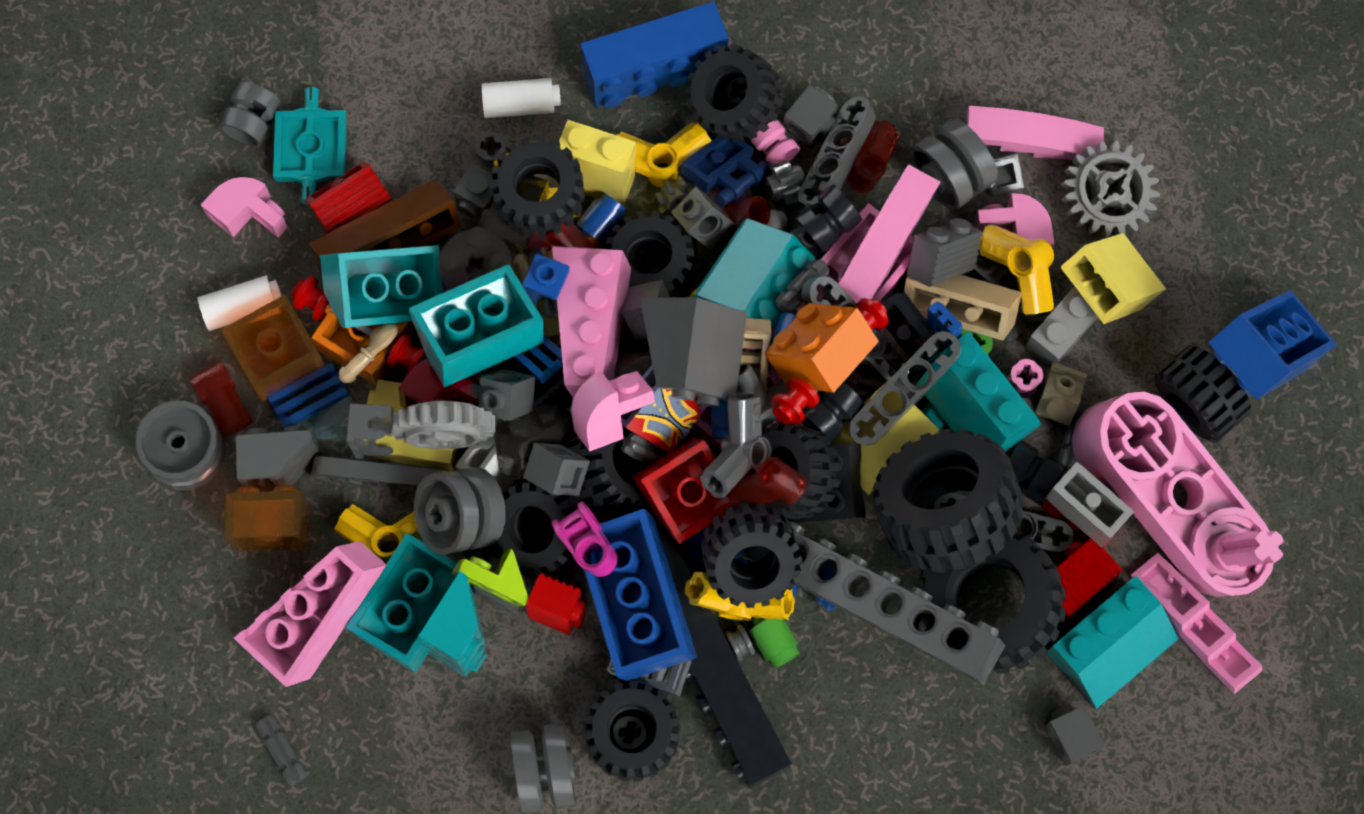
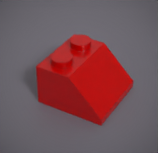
(676, 492)

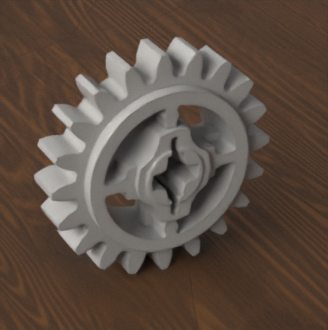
(1099, 183)
(443, 425)

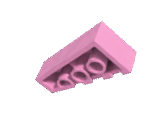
(591, 312)
(311, 615)

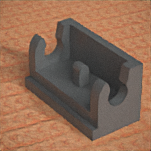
(366, 426)

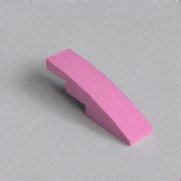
(1033, 132)
(888, 234)
(1198, 624)

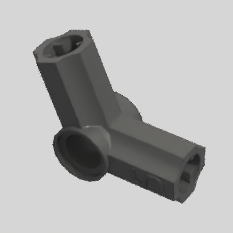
(741, 448)

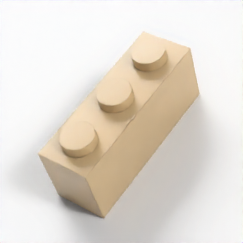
(974, 303)

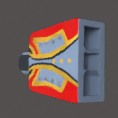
(665, 420)

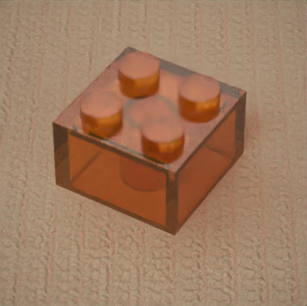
(273, 347)
(268, 519)

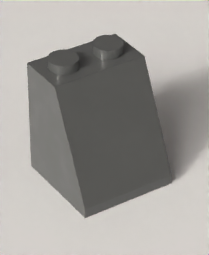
(694, 347)

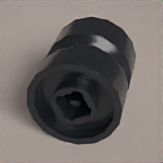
(828, 217)
(831, 410)
(1034, 472)

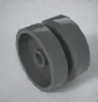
(957, 161)
(165, 430)
(459, 510)
(543, 768)

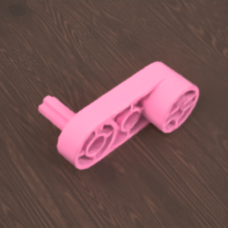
(1141, 453)

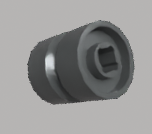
(249, 112)

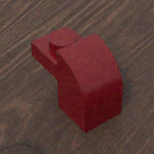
(424, 386)

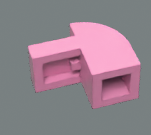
(240, 199)
(1022, 216)
(600, 404)

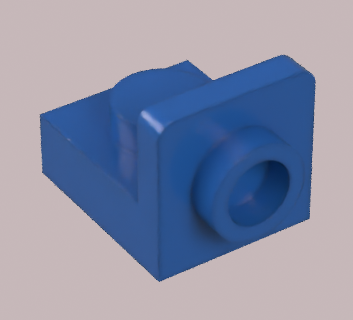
(545, 278)

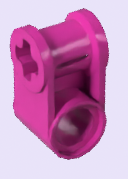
(582, 536)

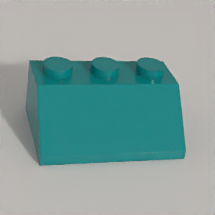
(755, 270)
(380, 284)
(477, 325)
(979, 397)
(403, 602)
(455, 629)
(1114, 642)

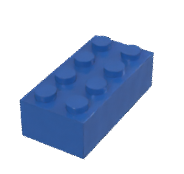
(651, 54)
(1271, 344)
(639, 600)

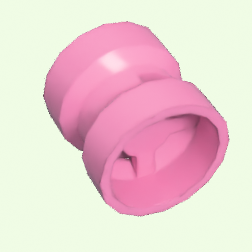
(775, 144)

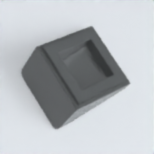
(1008, 173)

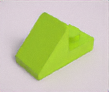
(504, 582)

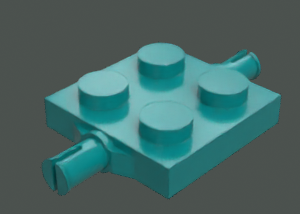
(309, 144)

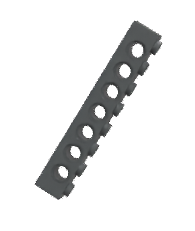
(973, 660)

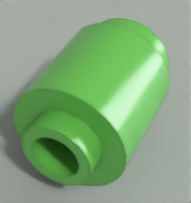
(774, 640)

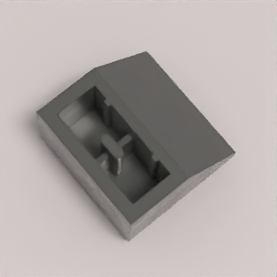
(274, 458)

